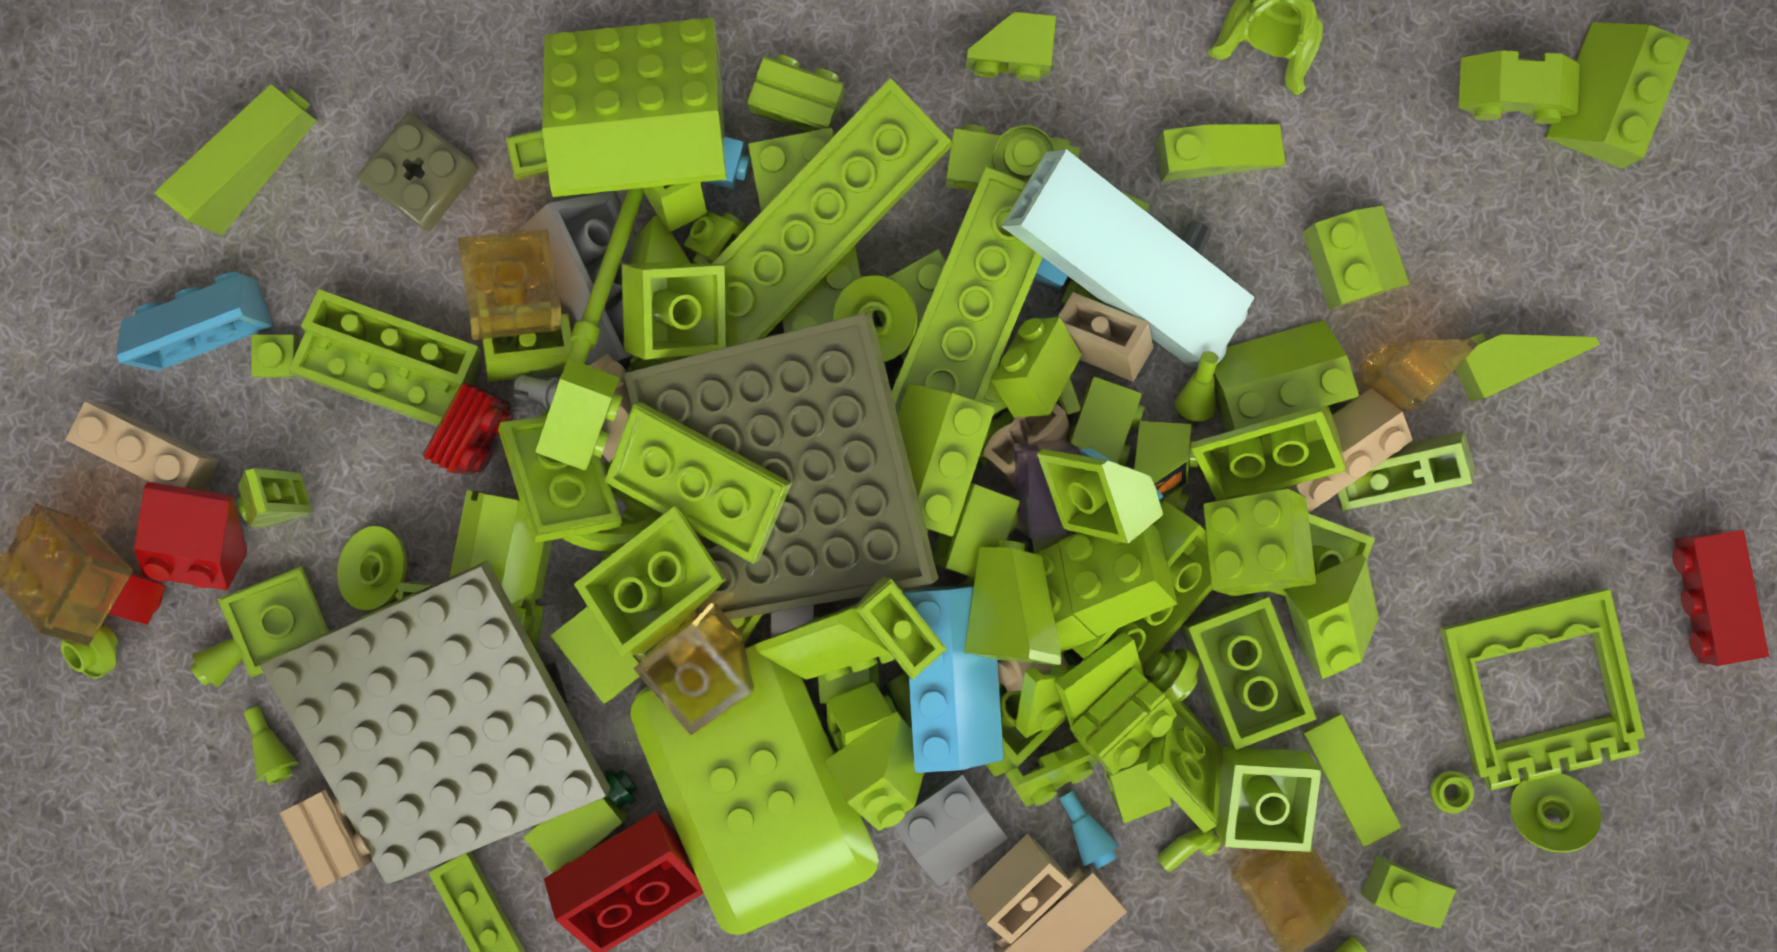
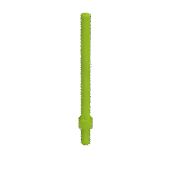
(586, 332)

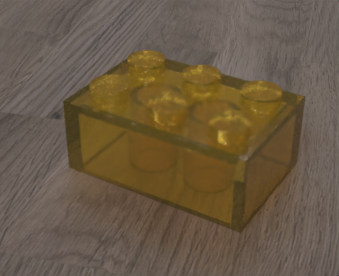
(62, 575)

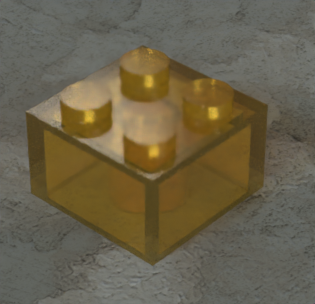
(509, 284)

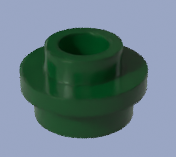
(621, 787)

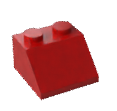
(189, 536)

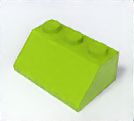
(1621, 91)
(1282, 376)
(943, 447)
(1271, 454)
(827, 646)

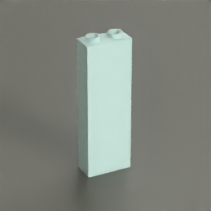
(1127, 258)

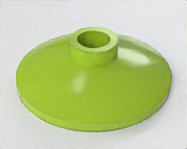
(891, 298)
(371, 568)
(1558, 796)

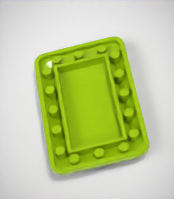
(757, 801)

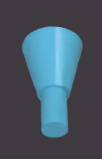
(1092, 839)

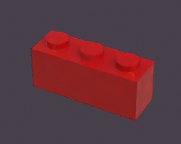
(1720, 597)

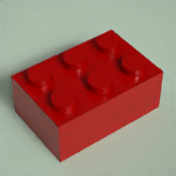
(623, 885)

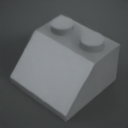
(949, 828)

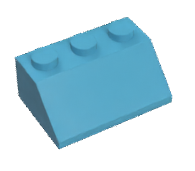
(193, 323)

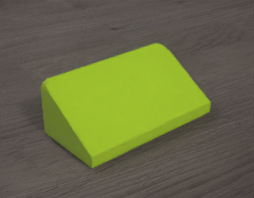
(900, 627)

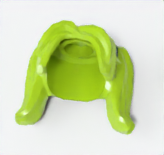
(1275, 28)

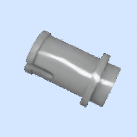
(537, 390)

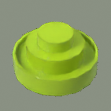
(1021, 151)
(97, 658)
(1174, 673)

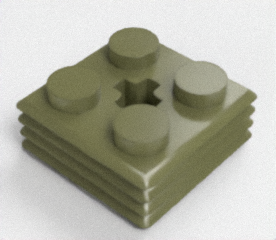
(444, 167)

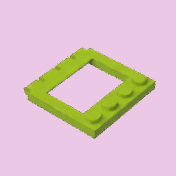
(1527, 629)

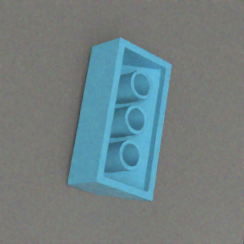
(957, 694)

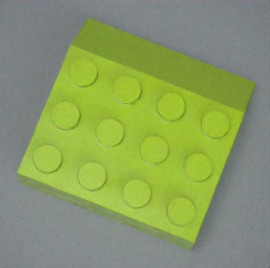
(633, 107)

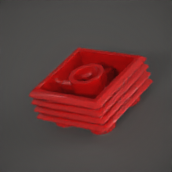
(468, 430)

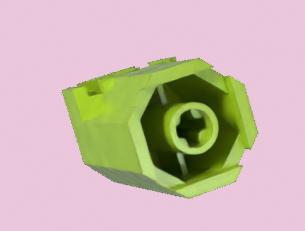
(498, 532)

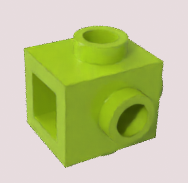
(712, 235)

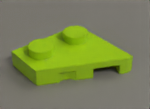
(1040, 701)
(1055, 770)

